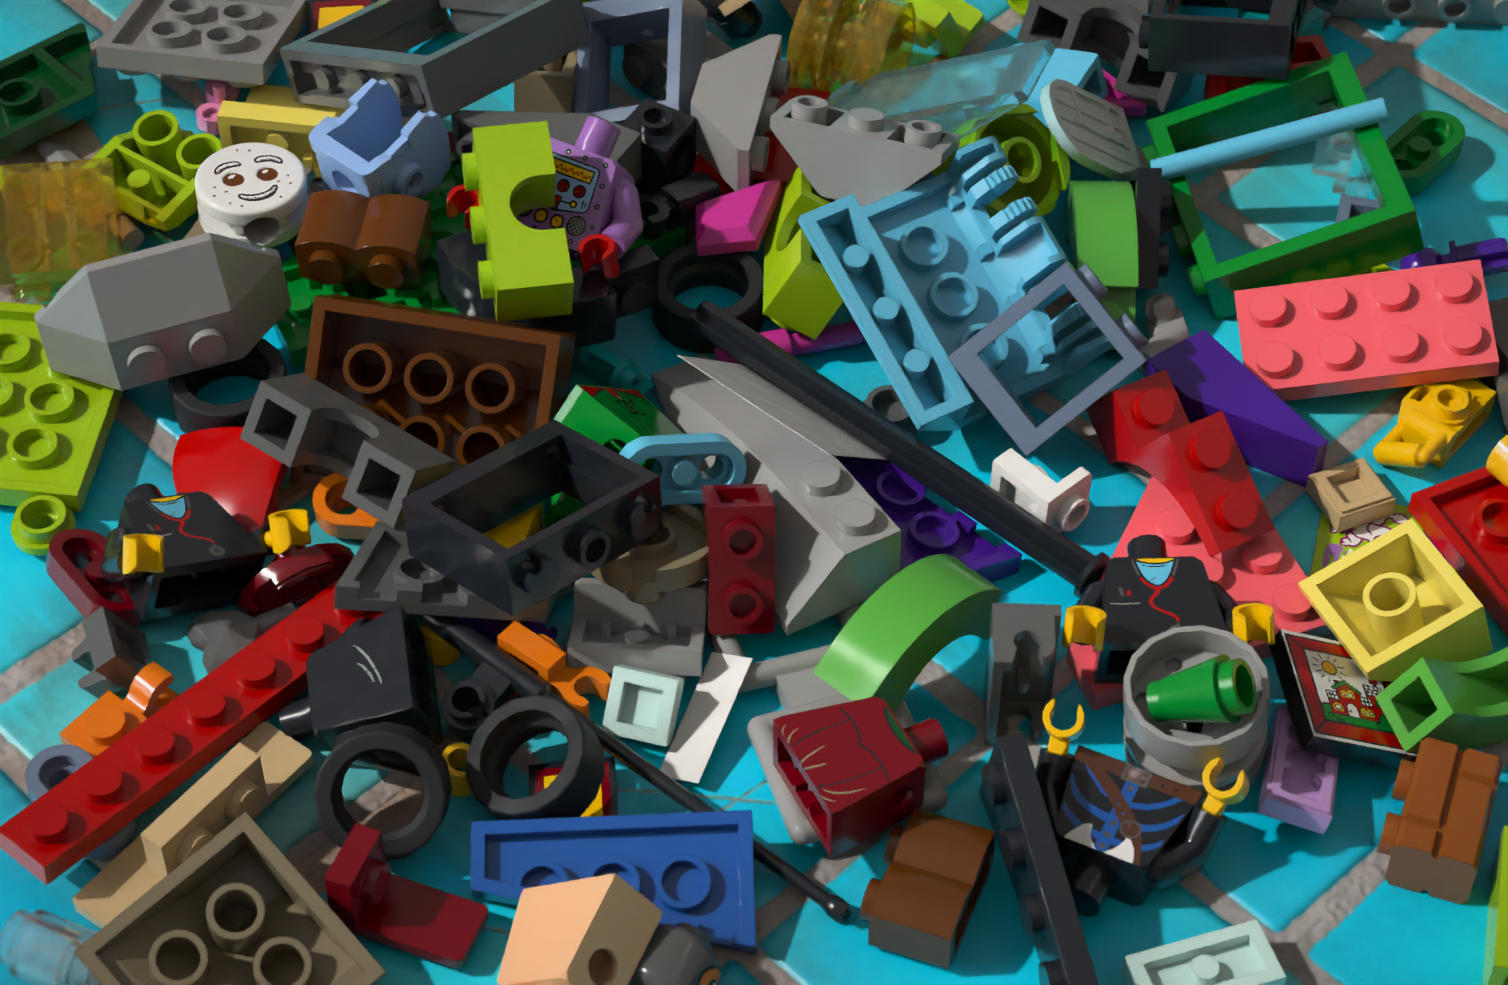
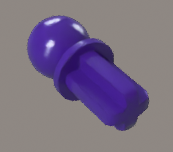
(1491, 252)

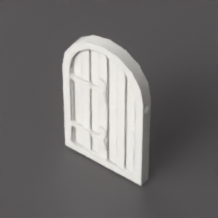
(1089, 129)

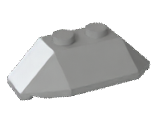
(164, 311)

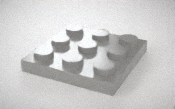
(203, 38)

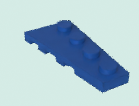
(684, 863)

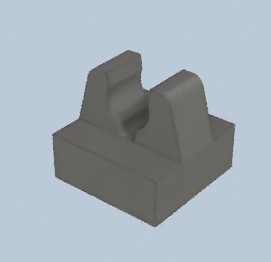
(110, 652)

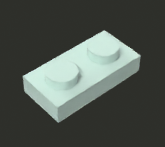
(1219, 957)

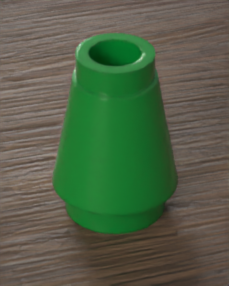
(1205, 693)

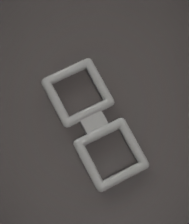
(797, 692)

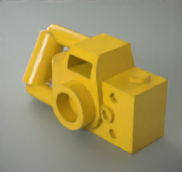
(1435, 423)

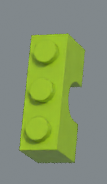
(525, 267)
(795, 283)

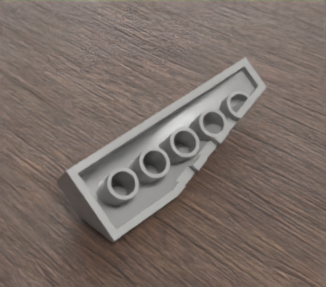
(828, 531)

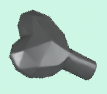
(228, 632)

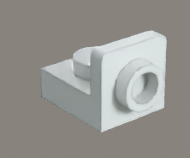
(1029, 486)

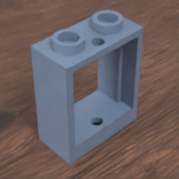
(633, 21)
(998, 395)

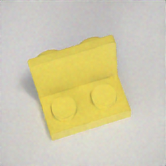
(275, 119)

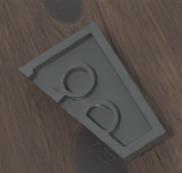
(388, 577)

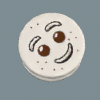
(252, 194)

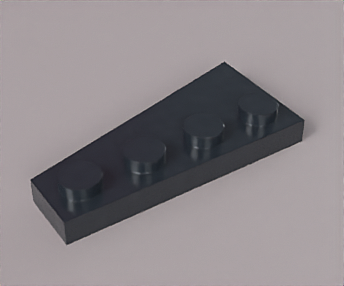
(1034, 863)

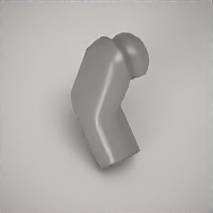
(1164, 325)

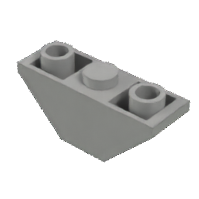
(735, 107)
(858, 148)

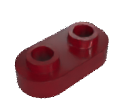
(75, 568)

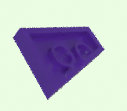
(927, 527)

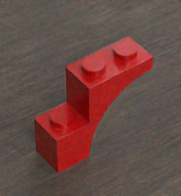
(1191, 460)

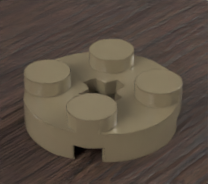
(663, 562)

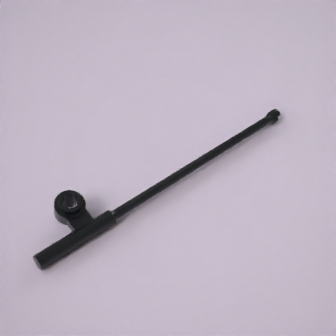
(502, 674)

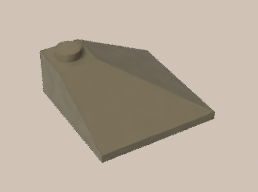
(230, 919)

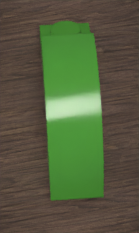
(1105, 237)
(906, 627)
(1450, 702)

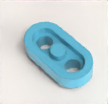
(679, 459)

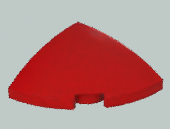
(229, 471)

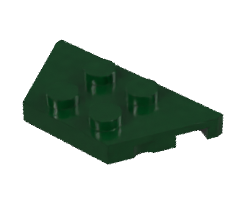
(46, 89)

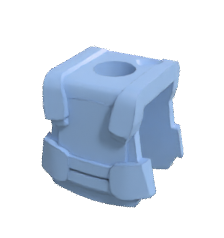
(374, 153)

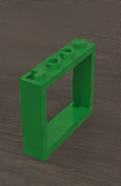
(1319, 254)

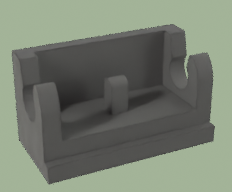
(1020, 666)

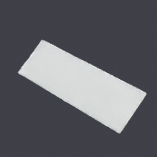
(705, 717)

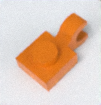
(549, 661)
(113, 718)

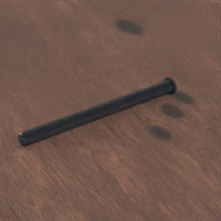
(900, 448)

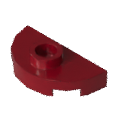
(294, 577)

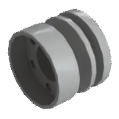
(1185, 748)

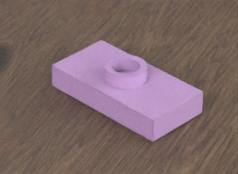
(1296, 783)

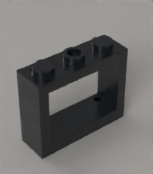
(1222, 43)
(552, 459)

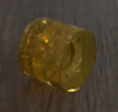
(841, 43)

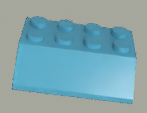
(936, 270)

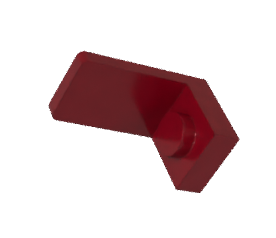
(740, 558)
(398, 909)

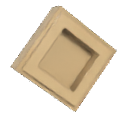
(1350, 494)

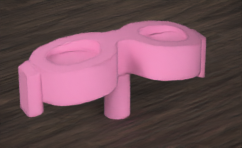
(207, 113)

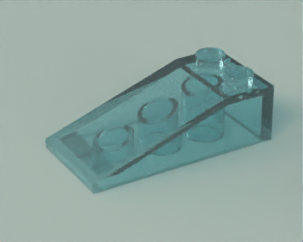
(955, 91)

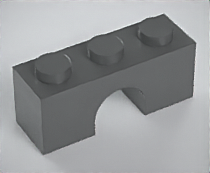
(1113, 33)
(314, 425)

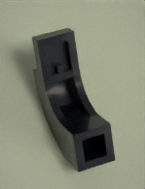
(595, 298)

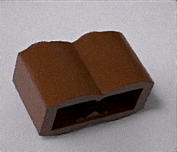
(364, 239)
(929, 887)

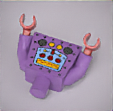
(592, 200)

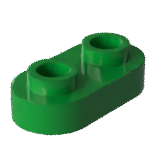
(1426, 147)

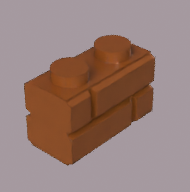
(1442, 820)

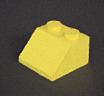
(1398, 605)

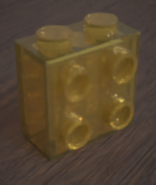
(56, 223)

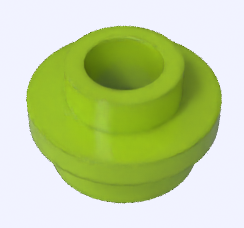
(38, 521)

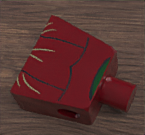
(854, 767)

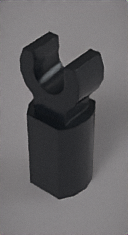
(675, 203)

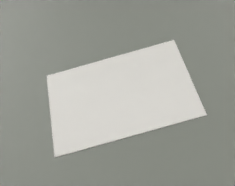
(784, 408)

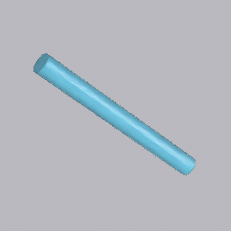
(1272, 139)

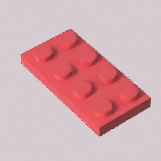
(1369, 331)

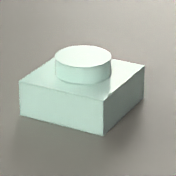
(642, 705)

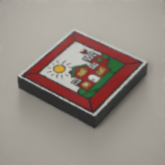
(1334, 701)

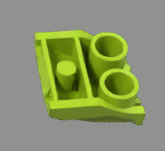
(159, 168)

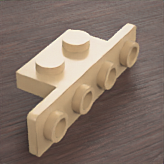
(239, 783)

